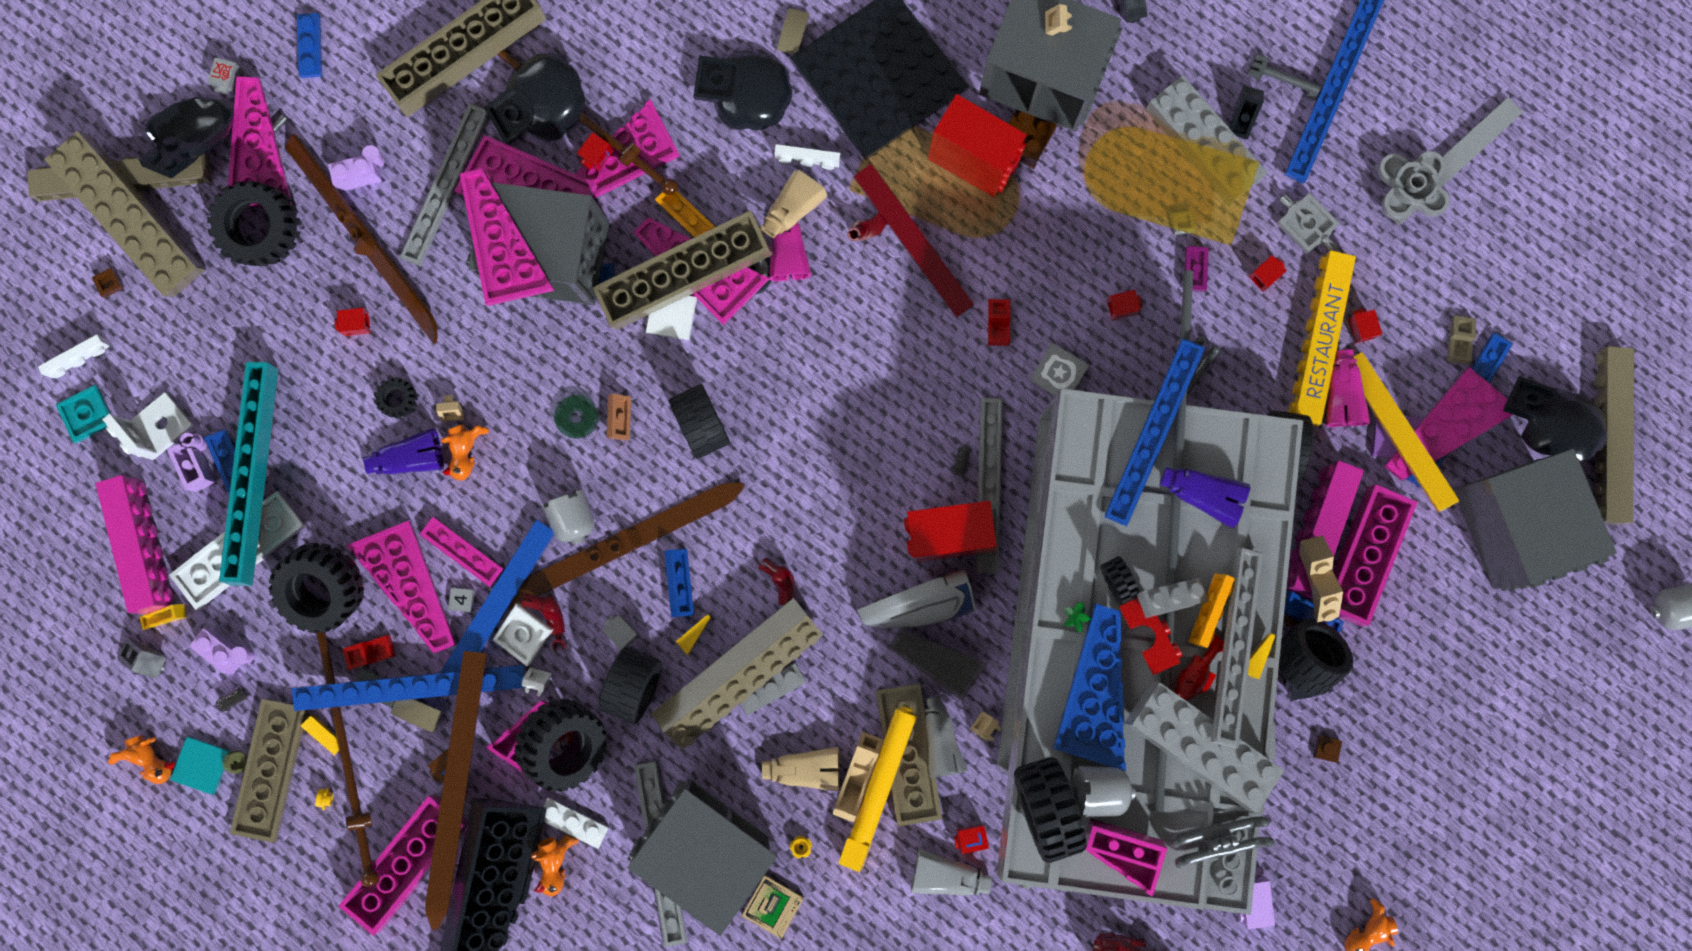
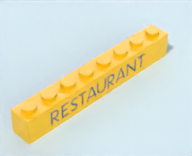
(1322, 336)

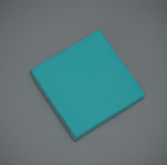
(84, 413)
(199, 765)

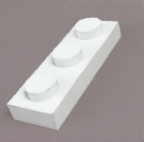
(807, 157)
(74, 357)
(574, 823)

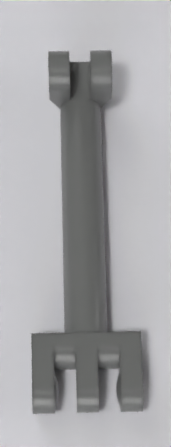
(1277, 74)

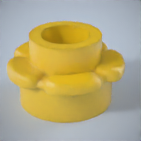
(324, 798)
(794, 847)

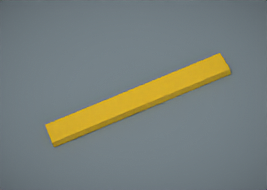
(1404, 438)

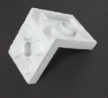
(142, 435)

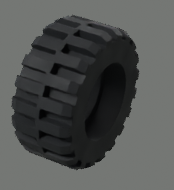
(226, 218)
(299, 604)
(542, 732)
(1050, 809)

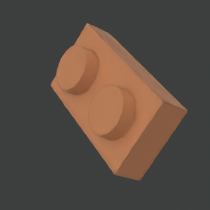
(618, 417)

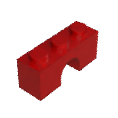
(1163, 653)

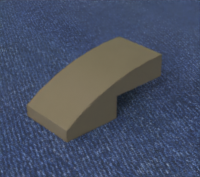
(793, 31)
(1460, 340)
(417, 713)

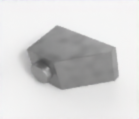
(142, 658)

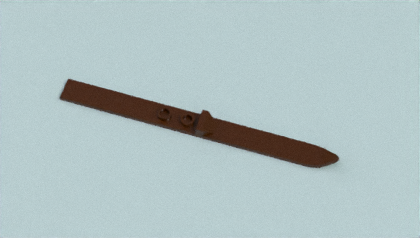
(365, 242)
(629, 540)
(454, 787)

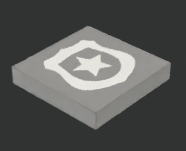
(1058, 370)

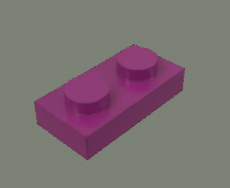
(1197, 260)

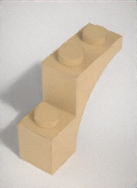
(1324, 586)
(857, 776)

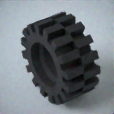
(384, 391)
(1120, 580)

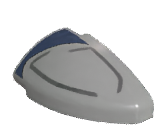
(923, 604)

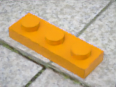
(684, 214)
(1212, 610)

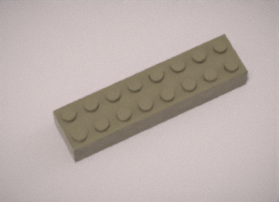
(457, 50)
(125, 214)
(682, 270)
(737, 674)

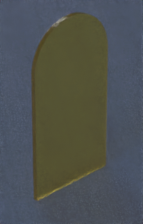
(1170, 182)
(936, 193)

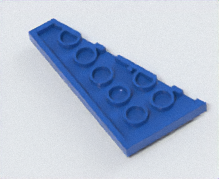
(1095, 702)

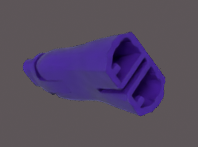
(413, 454)
(1209, 493)

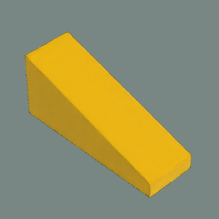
(163, 616)
(690, 638)
(1259, 656)
(321, 733)

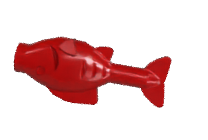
(1197, 676)

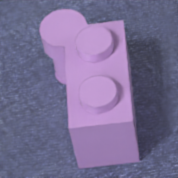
(357, 170)
(191, 462)
(220, 651)
(1262, 906)

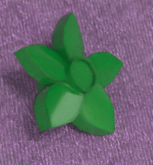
(1076, 615)

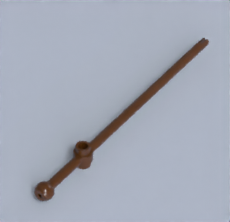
(628, 154)
(358, 820)

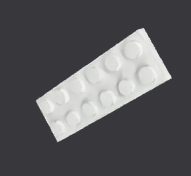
(200, 574)

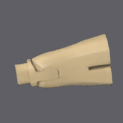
(796, 200)
(806, 769)

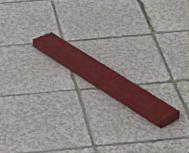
(913, 240)

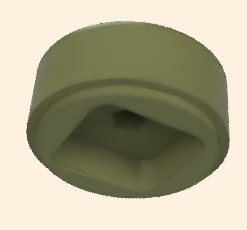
(234, 762)

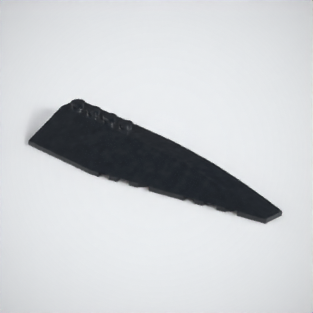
(492, 874)

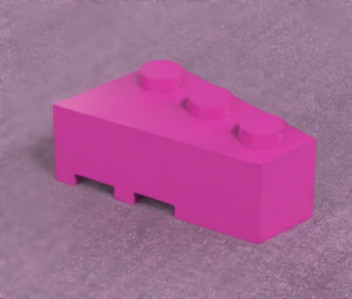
(505, 744)
(1127, 852)

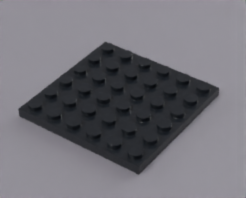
(878, 74)

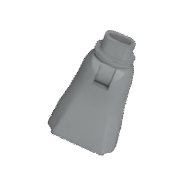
(944, 752)
(944, 876)

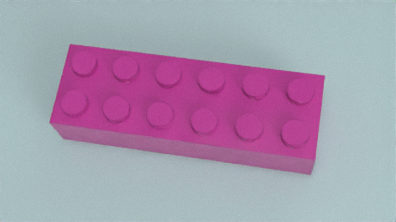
(1325, 517)
(134, 544)
(1371, 551)
(399, 868)

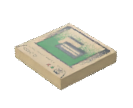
(772, 906)

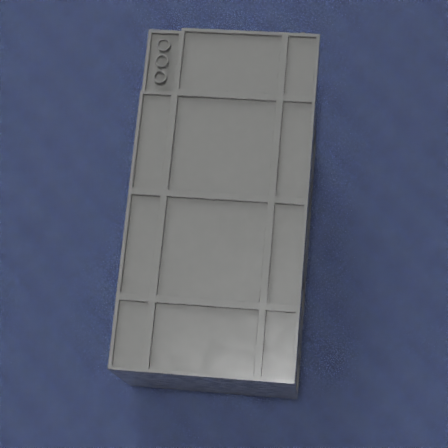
(1076, 469)

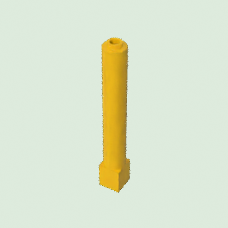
(878, 789)

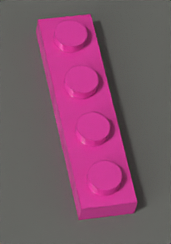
(462, 551)

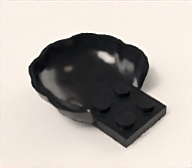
(747, 87)
(538, 98)
(185, 133)
(1557, 419)

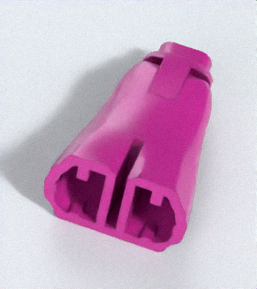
(789, 256)
(1346, 394)

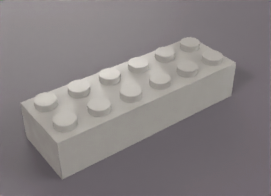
(1188, 117)
(1186, 737)

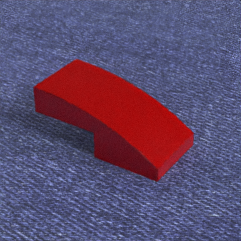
(999, 322)
(369, 652)

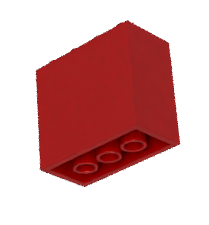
(976, 146)
(951, 531)

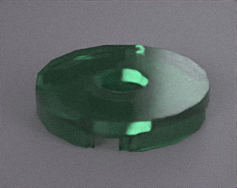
(563, 417)

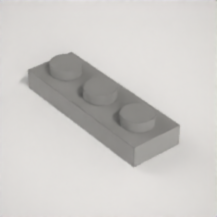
(1172, 597)
(774, 688)

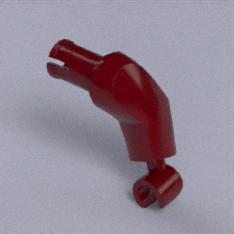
(867, 228)
(782, 579)
(551, 612)

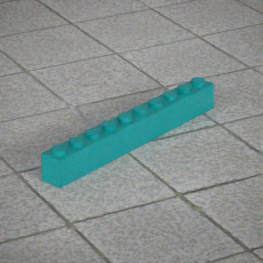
(248, 474)

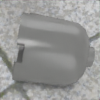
(570, 517)
(1674, 607)
(1102, 791)

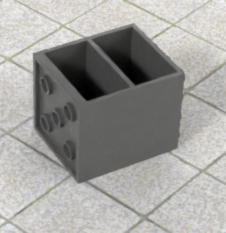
(1049, 73)
(564, 235)
(1535, 522)
(702, 855)

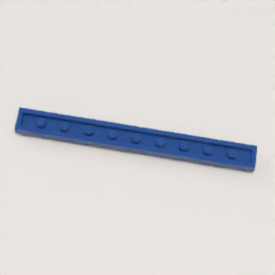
(1333, 90)
(400, 688)

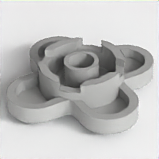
(1403, 174)

